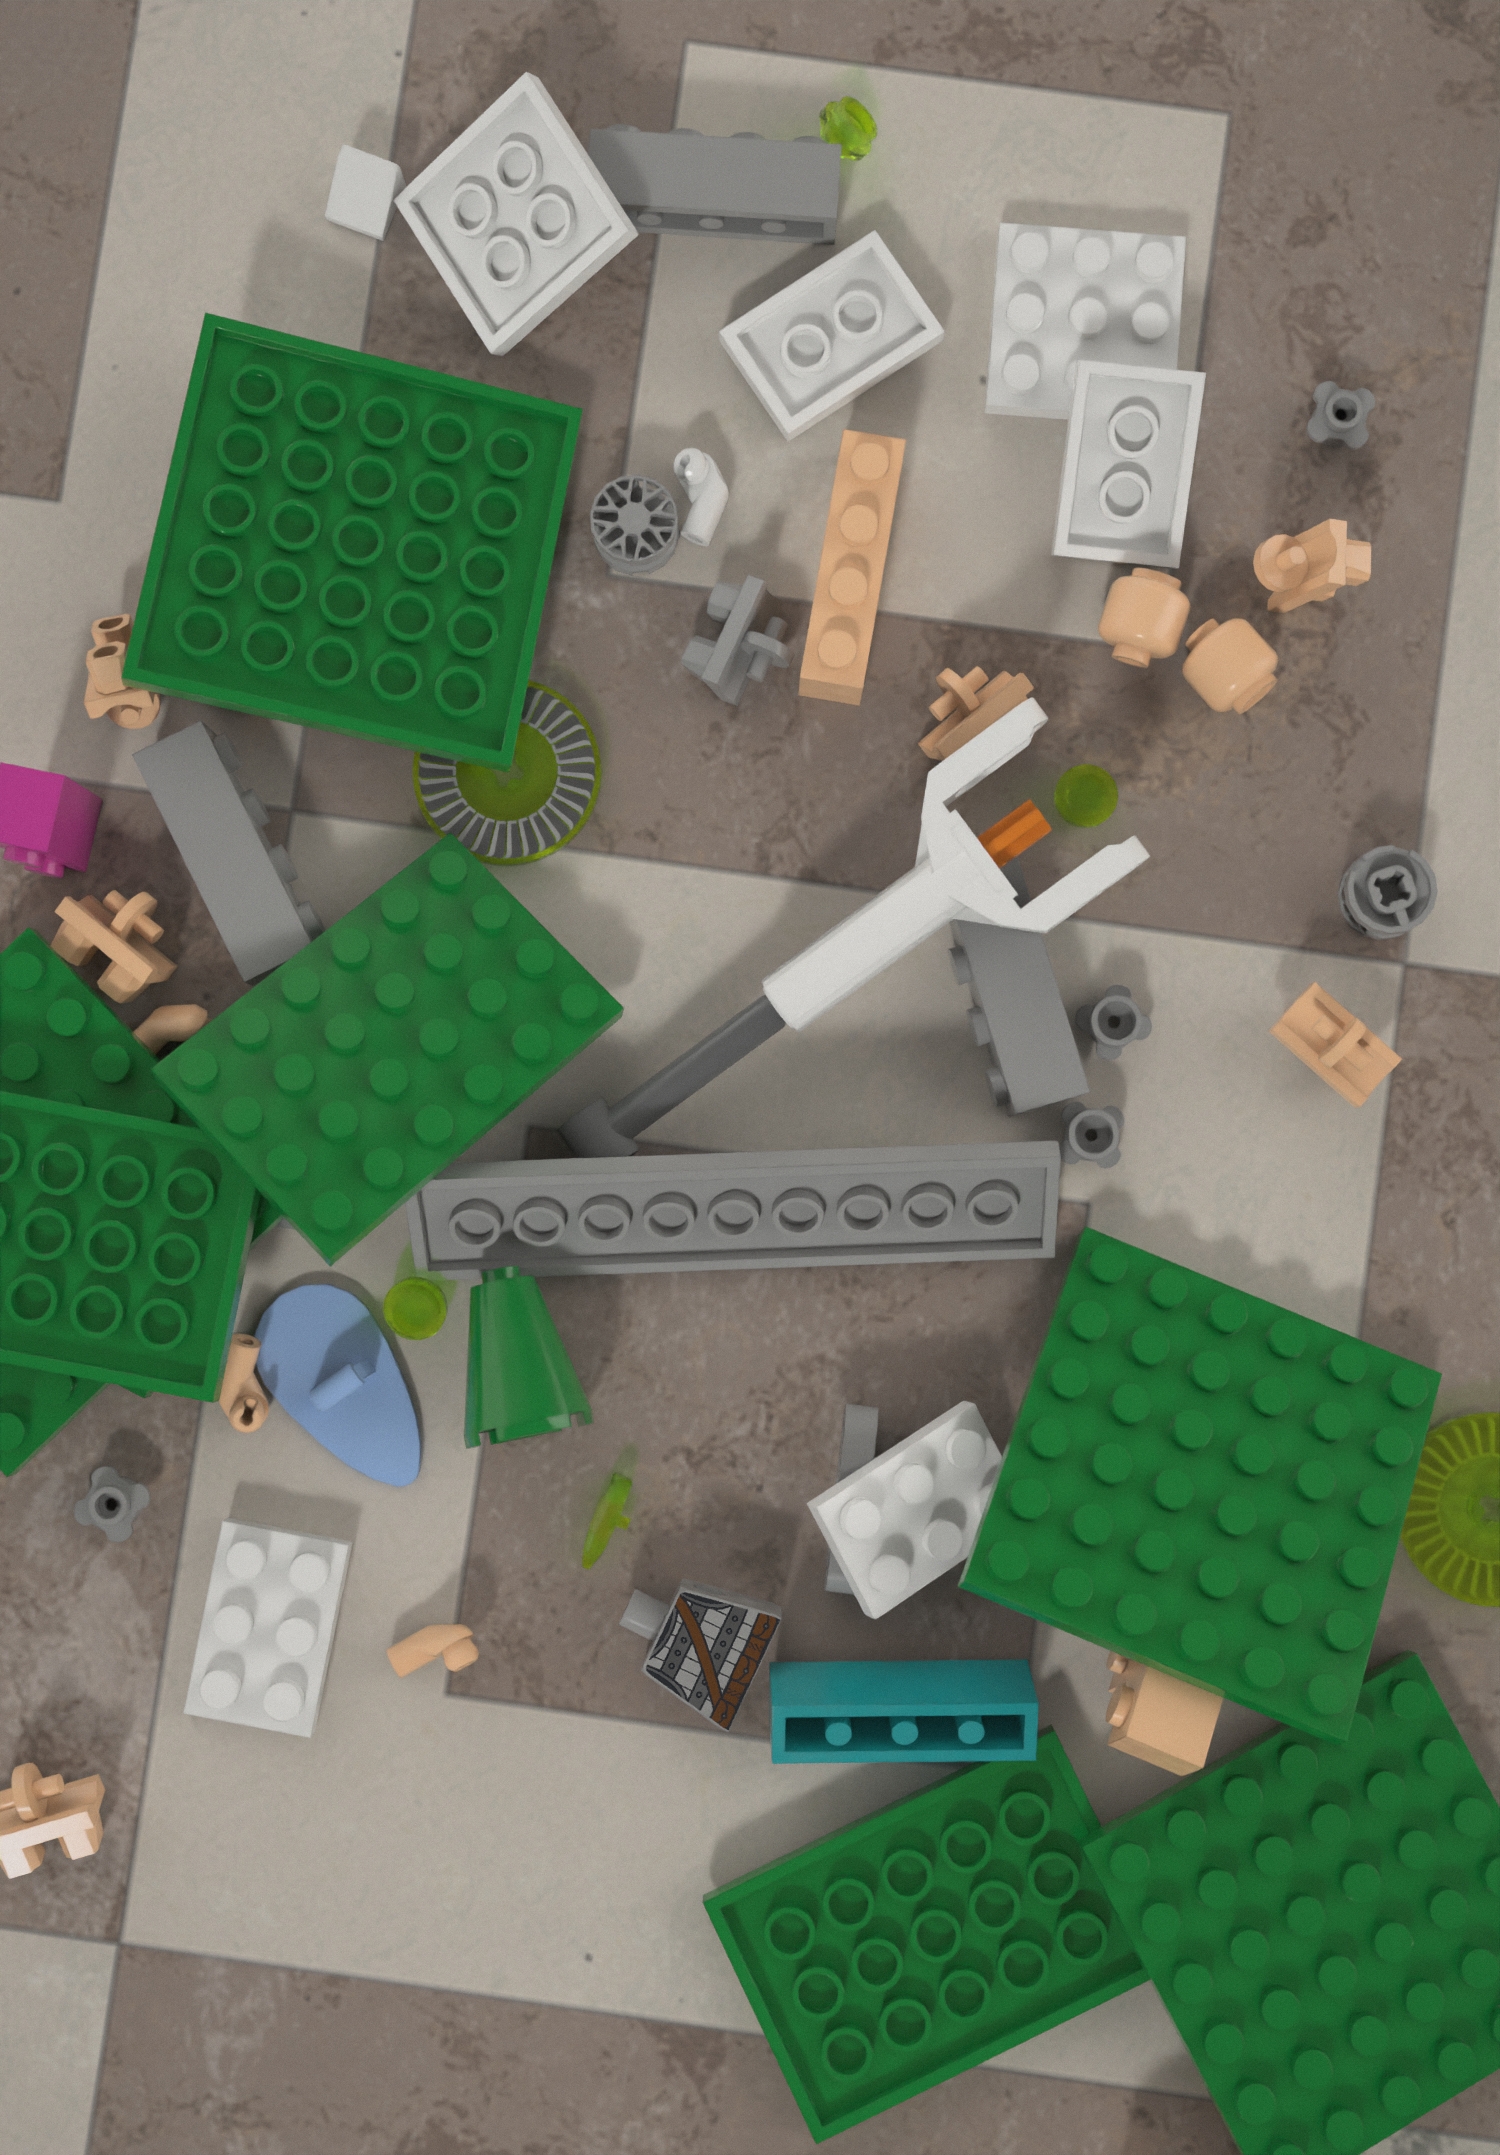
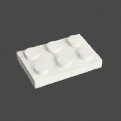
(831, 335)
(1128, 463)
(910, 1509)
(268, 1627)

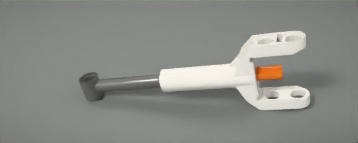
(951, 880)

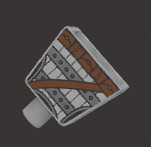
(704, 1644)

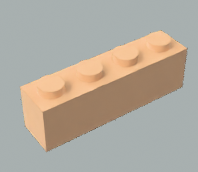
(851, 567)

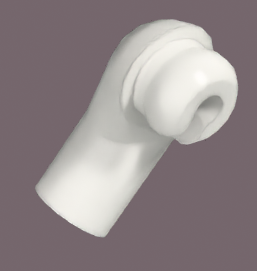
(705, 491)

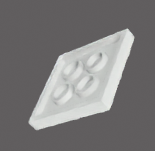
(515, 215)
(1076, 298)

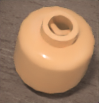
(1144, 616)
(1229, 665)

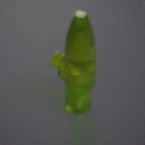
(606, 1519)

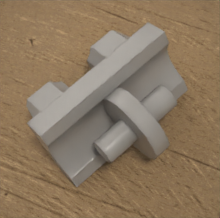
(746, 643)

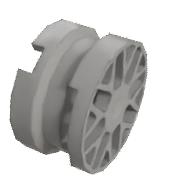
(634, 525)
(1388, 892)

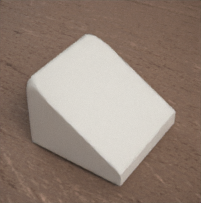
(364, 192)

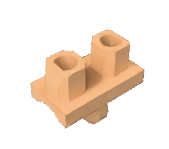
(1311, 565)
(104, 690)
(973, 710)
(120, 931)
(1335, 1044)
(46, 1810)

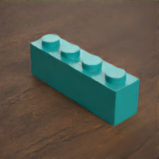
(902, 1711)

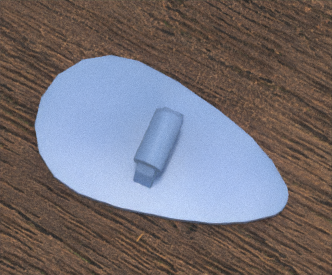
(341, 1380)

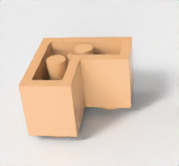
(1159, 1716)

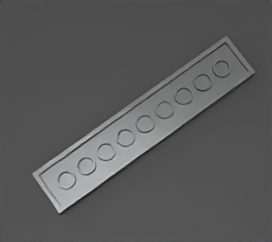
(738, 1210)

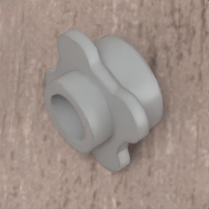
(1330, 431)
(1131, 1022)
(1104, 1122)
(130, 1498)

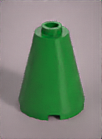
(517, 1364)

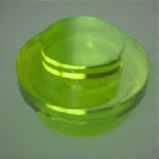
(849, 125)
(1085, 796)
(415, 1308)

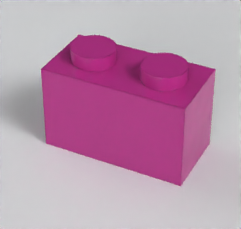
(46, 820)

